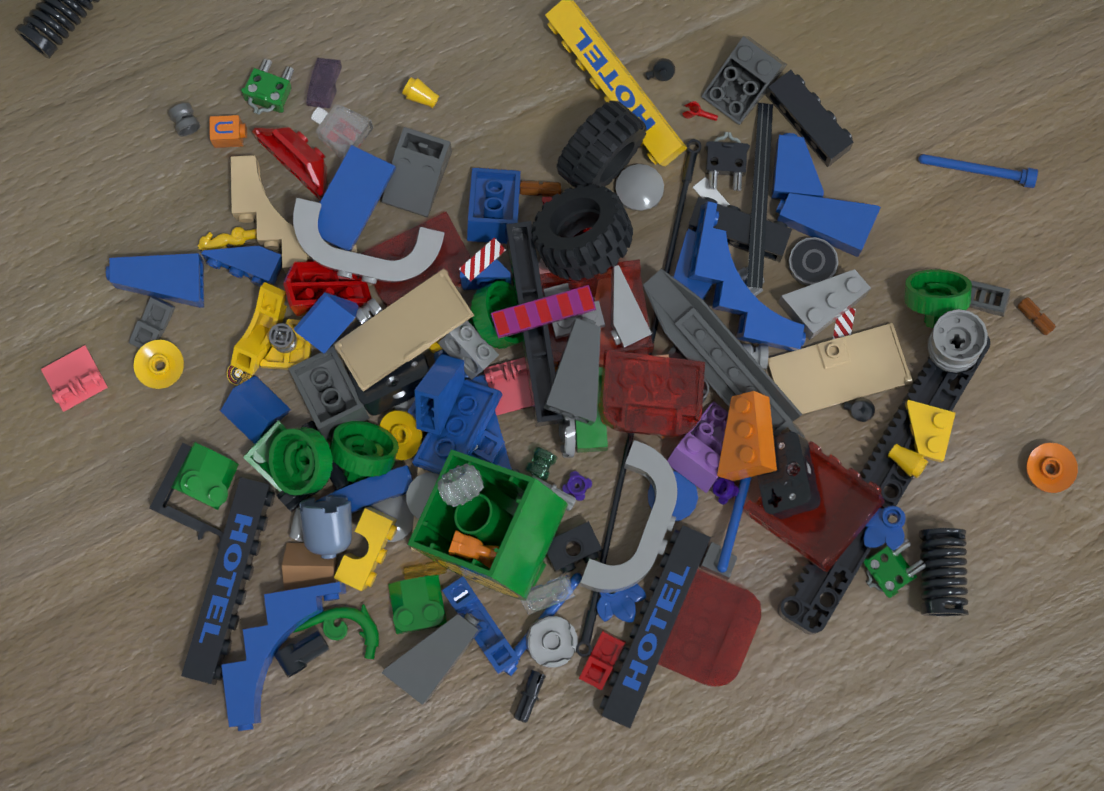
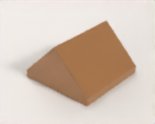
(305, 568)

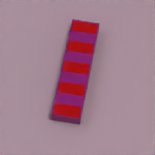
(543, 311)

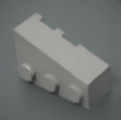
(824, 301)

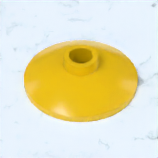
(148, 358)
(397, 423)

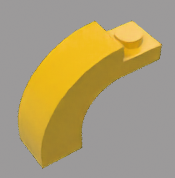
(255, 342)

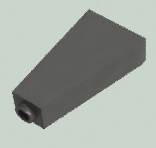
(576, 379)
(431, 660)

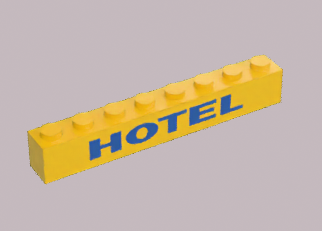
(613, 78)

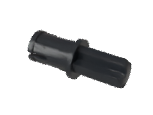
(529, 696)

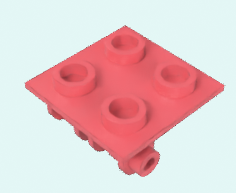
(74, 378)
(513, 383)

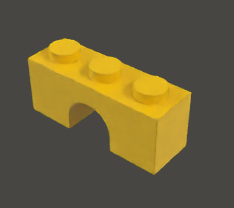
(377, 529)

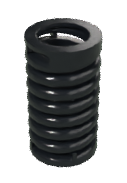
(43, 13)
(932, 574)

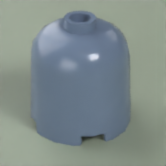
(326, 525)

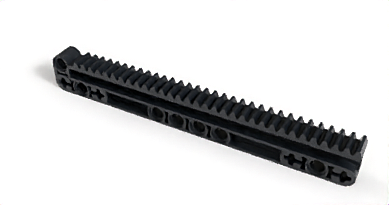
(928, 388)

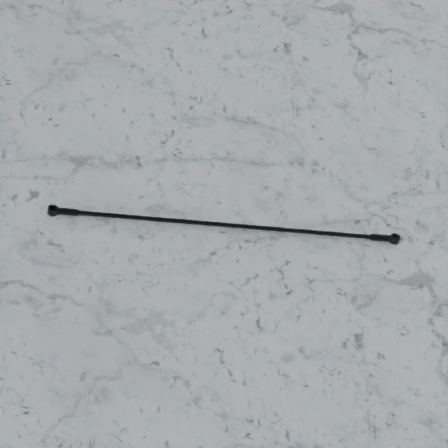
(591, 614)

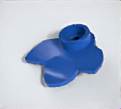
(882, 531)
(620, 604)

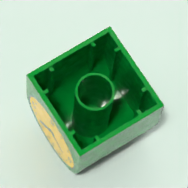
(508, 513)

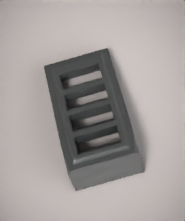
(995, 291)

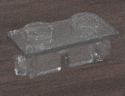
(549, 594)

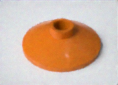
(1063, 464)

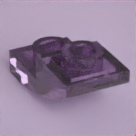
(322, 83)

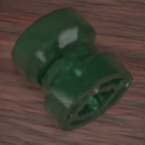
(541, 463)

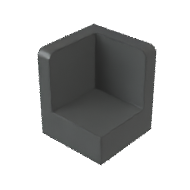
(711, 561)

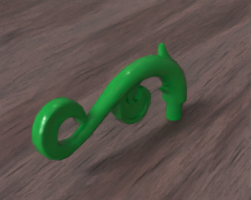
(361, 617)

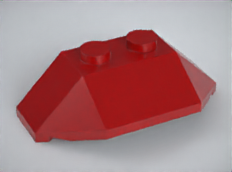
(296, 156)
(309, 281)

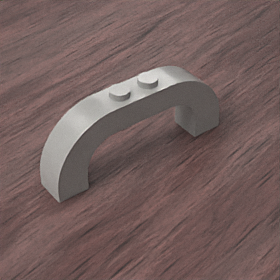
(347, 263)
(655, 468)

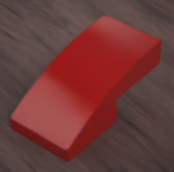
(602, 660)

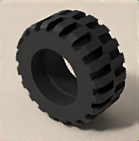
(601, 146)
(591, 251)

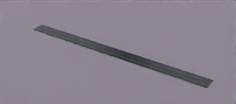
(760, 196)

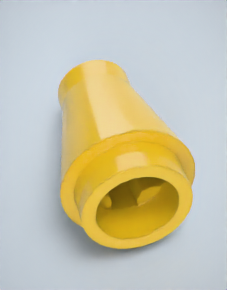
(419, 92)
(908, 460)

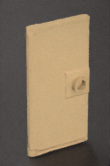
(403, 330)
(841, 369)

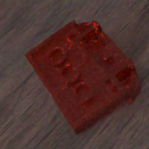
(450, 257)
(651, 394)
(712, 631)

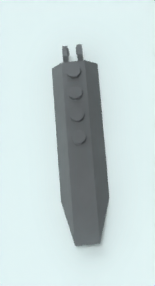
(707, 339)

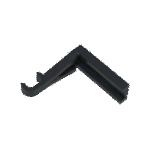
(165, 492)

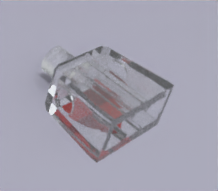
(341, 128)

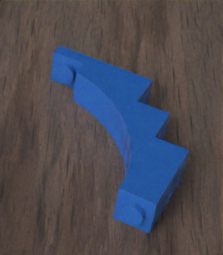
(713, 264)
(285, 614)

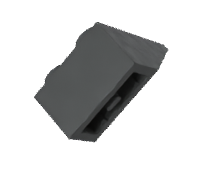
(743, 79)
(418, 172)

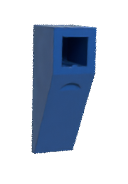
(250, 261)

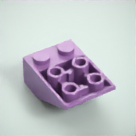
(700, 450)

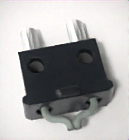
(726, 156)

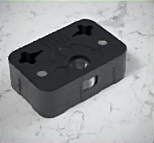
(395, 387)
(798, 491)

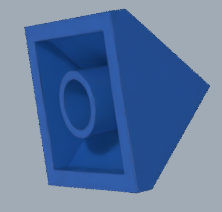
(489, 275)
(326, 321)
(254, 408)

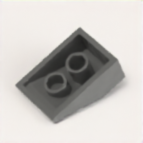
(328, 391)

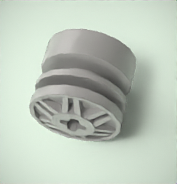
(967, 331)

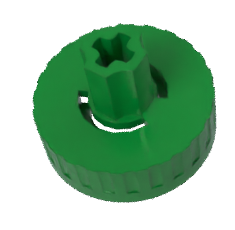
(936, 293)
(488, 300)
(372, 450)
(312, 461)

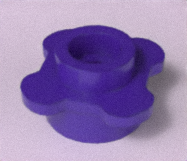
(574, 479)
(725, 490)

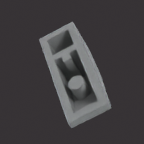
(626, 316)

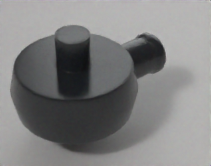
(662, 70)
(861, 409)

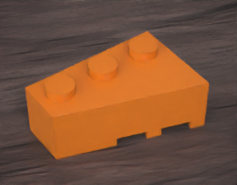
(748, 438)

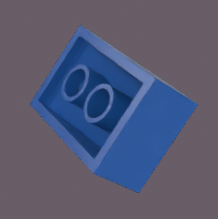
(492, 203)

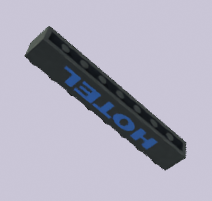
(228, 581)
(655, 628)

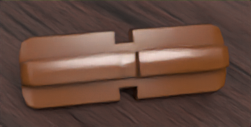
(534, 188)
(1040, 320)

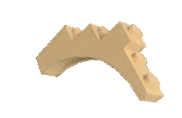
(251, 203)

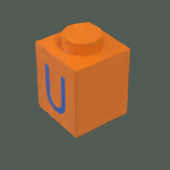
(227, 131)

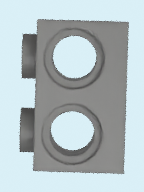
(468, 345)

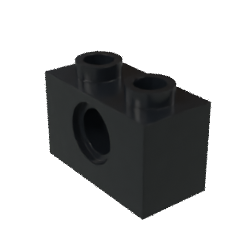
(582, 536)

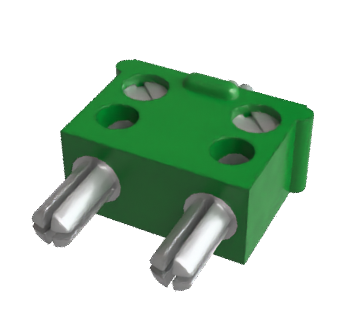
(267, 89)
(888, 570)

